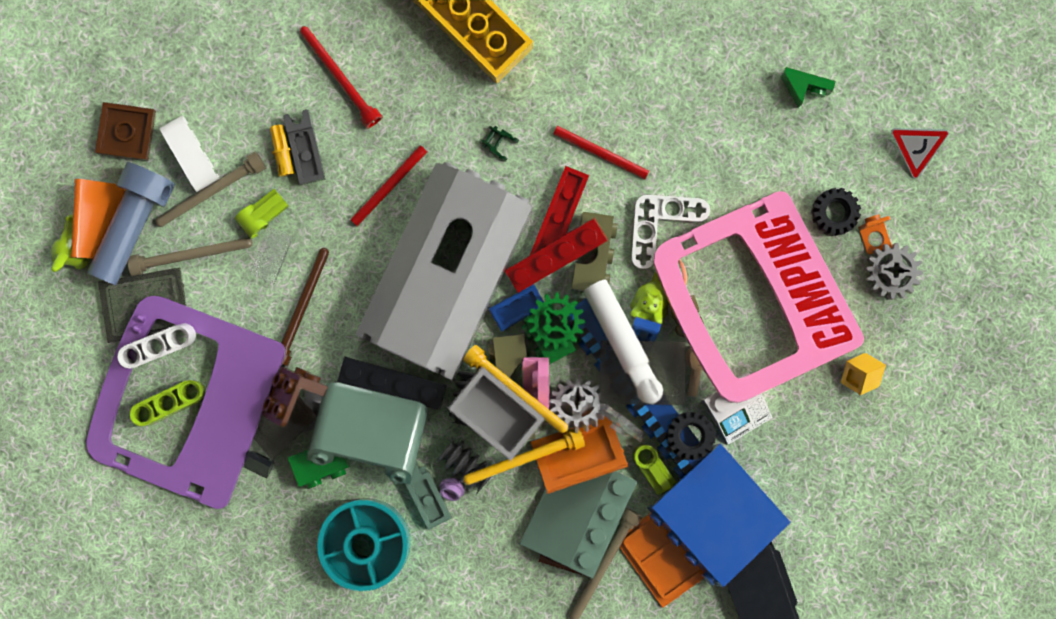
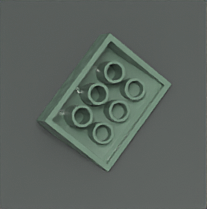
(579, 521)

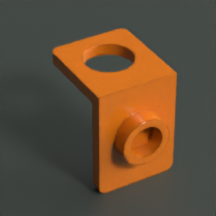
(874, 224)

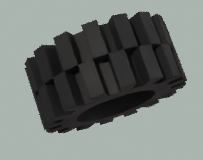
(846, 200)
(674, 436)

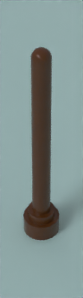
(303, 303)

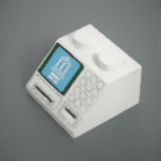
(736, 418)

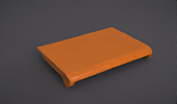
(93, 211)

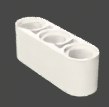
(189, 154)
(147, 353)

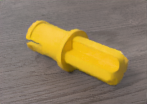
(281, 151)

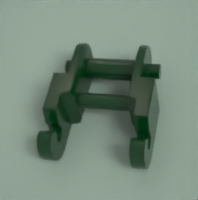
(493, 149)

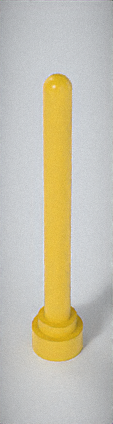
(476, 358)
(569, 441)

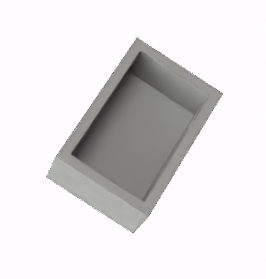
(495, 413)

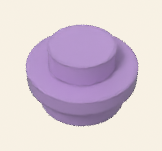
(451, 489)

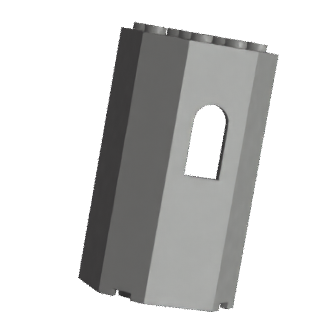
(427, 309)

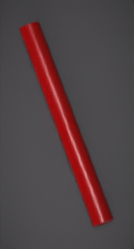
(601, 152)
(389, 185)

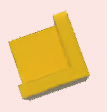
(863, 373)

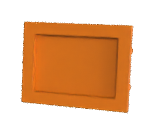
(570, 467)
(659, 561)

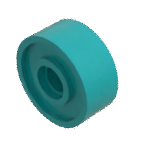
(389, 535)

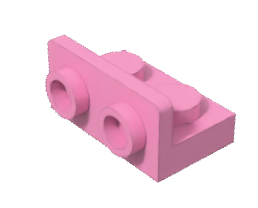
(537, 379)

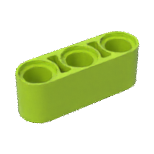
(155, 403)

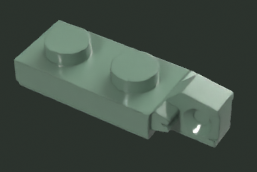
(428, 498)

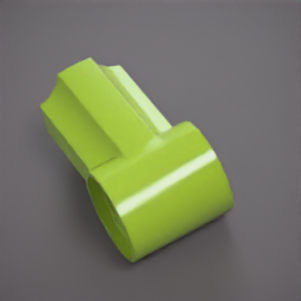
(258, 216)
(654, 470)

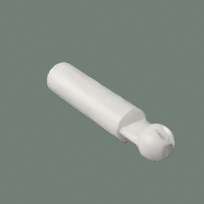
(623, 341)

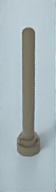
(251, 165)
(138, 264)
(628, 521)

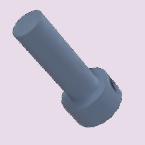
(141, 192)

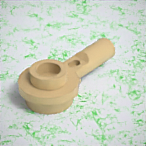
(695, 374)

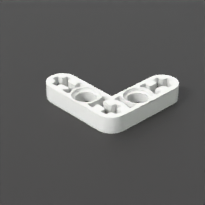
(659, 213)

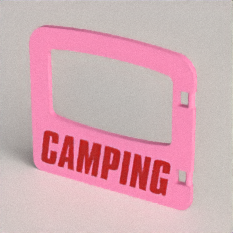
(798, 279)

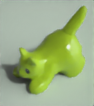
(62, 249)
(650, 301)

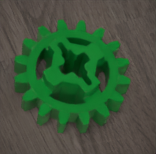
(564, 313)

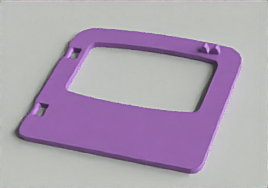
(226, 416)

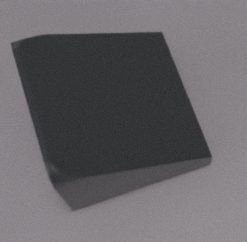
(258, 463)

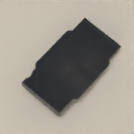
(764, 588)

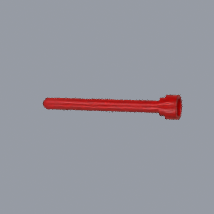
(367, 113)

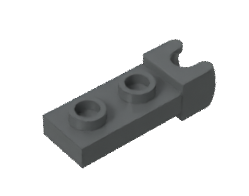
(305, 149)

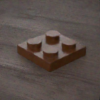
(125, 131)

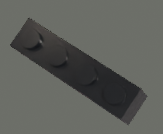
(391, 382)

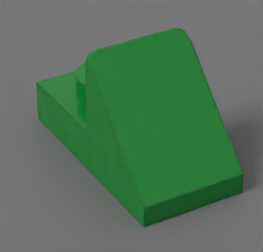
(798, 82)

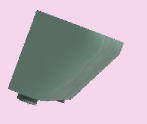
(369, 430)

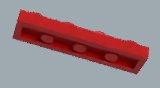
(561, 207)
(556, 255)

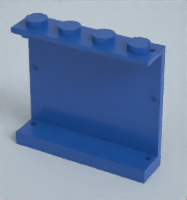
(718, 517)

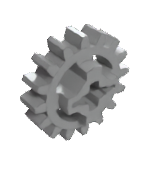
(894, 260)
(565, 402)

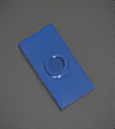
(515, 307)
(645, 329)

